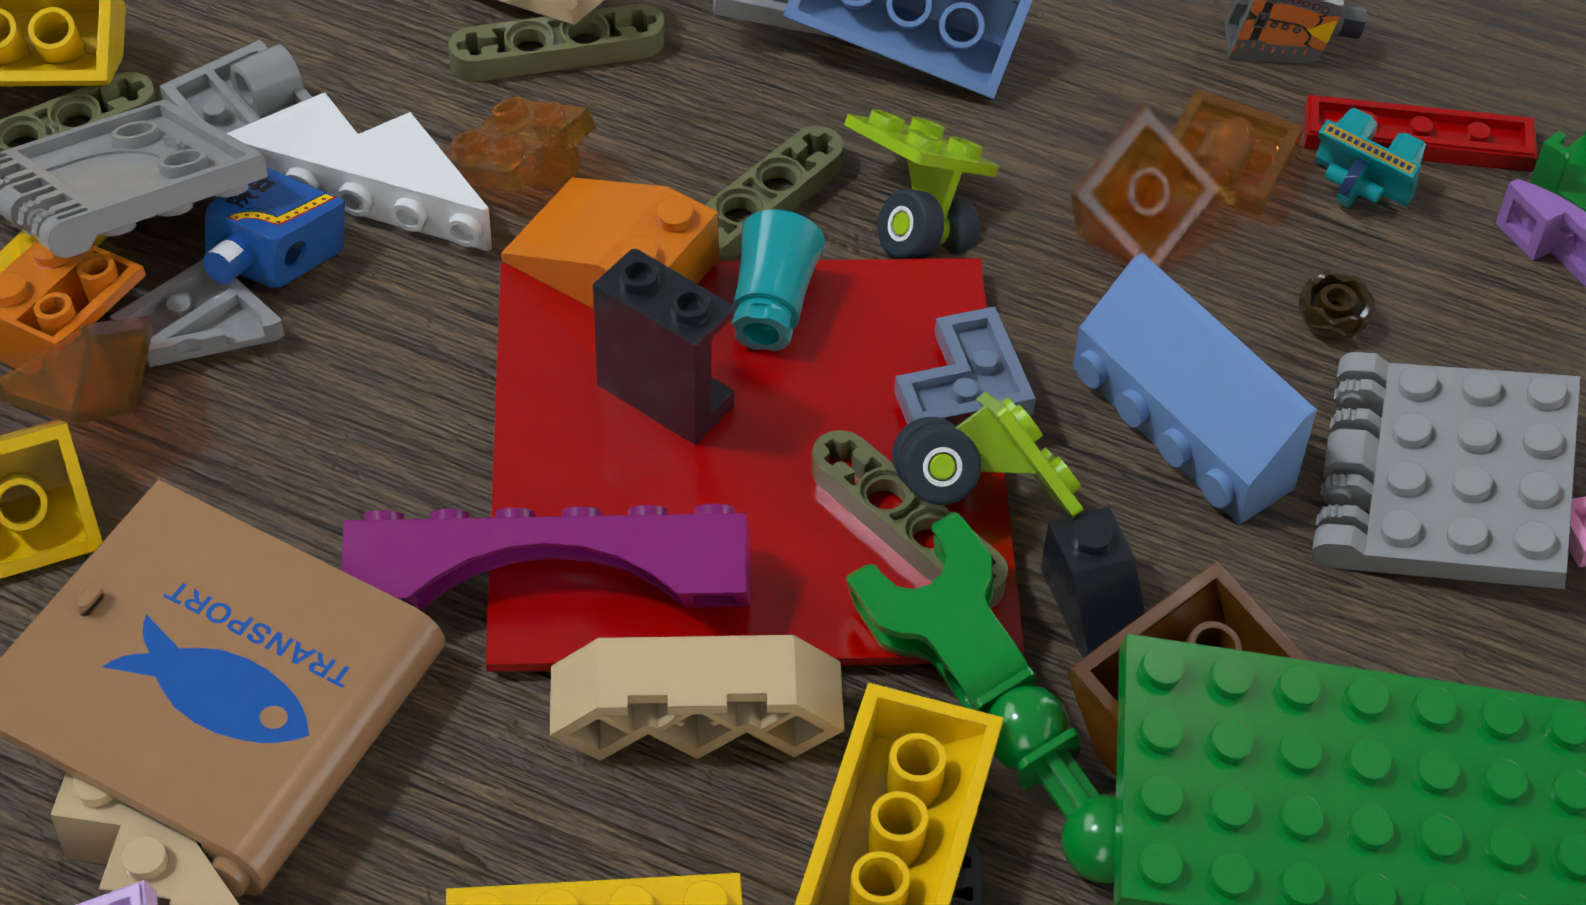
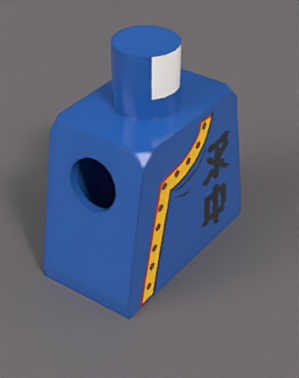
(272, 231)

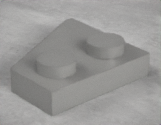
(202, 317)

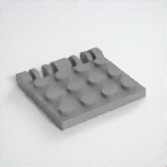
(120, 173)
(1456, 474)

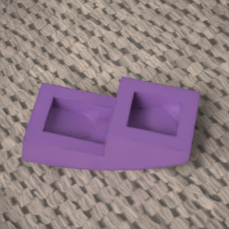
(1544, 225)

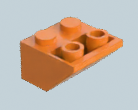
(54, 296)

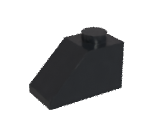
(1092, 577)

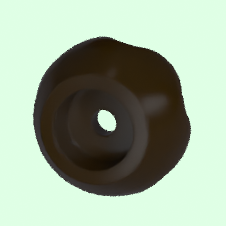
(1336, 305)

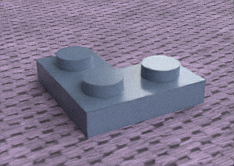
(977, 362)

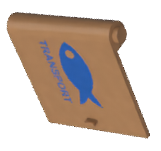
(213, 679)

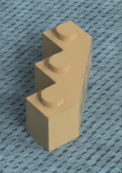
(696, 693)
(133, 847)

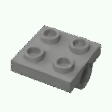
(239, 87)

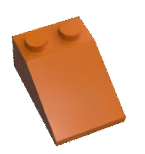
(599, 221)

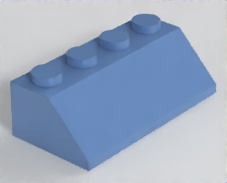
(944, 38)
(1194, 391)

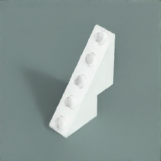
(382, 173)

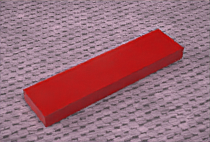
(1448, 133)

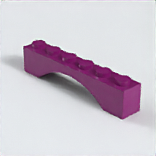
(689, 557)

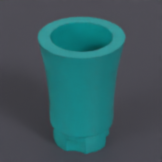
(774, 276)

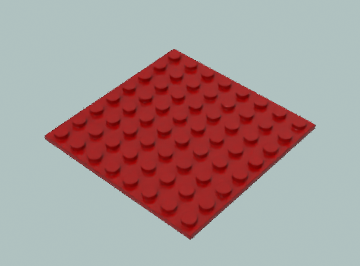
(579, 445)

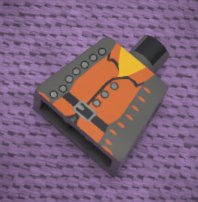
(1289, 28)

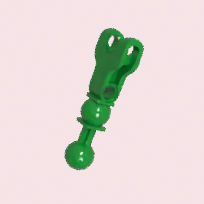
(987, 673)

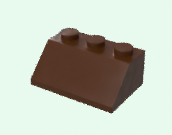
(1204, 612)

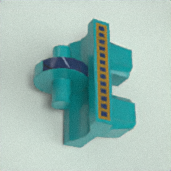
(1365, 166)

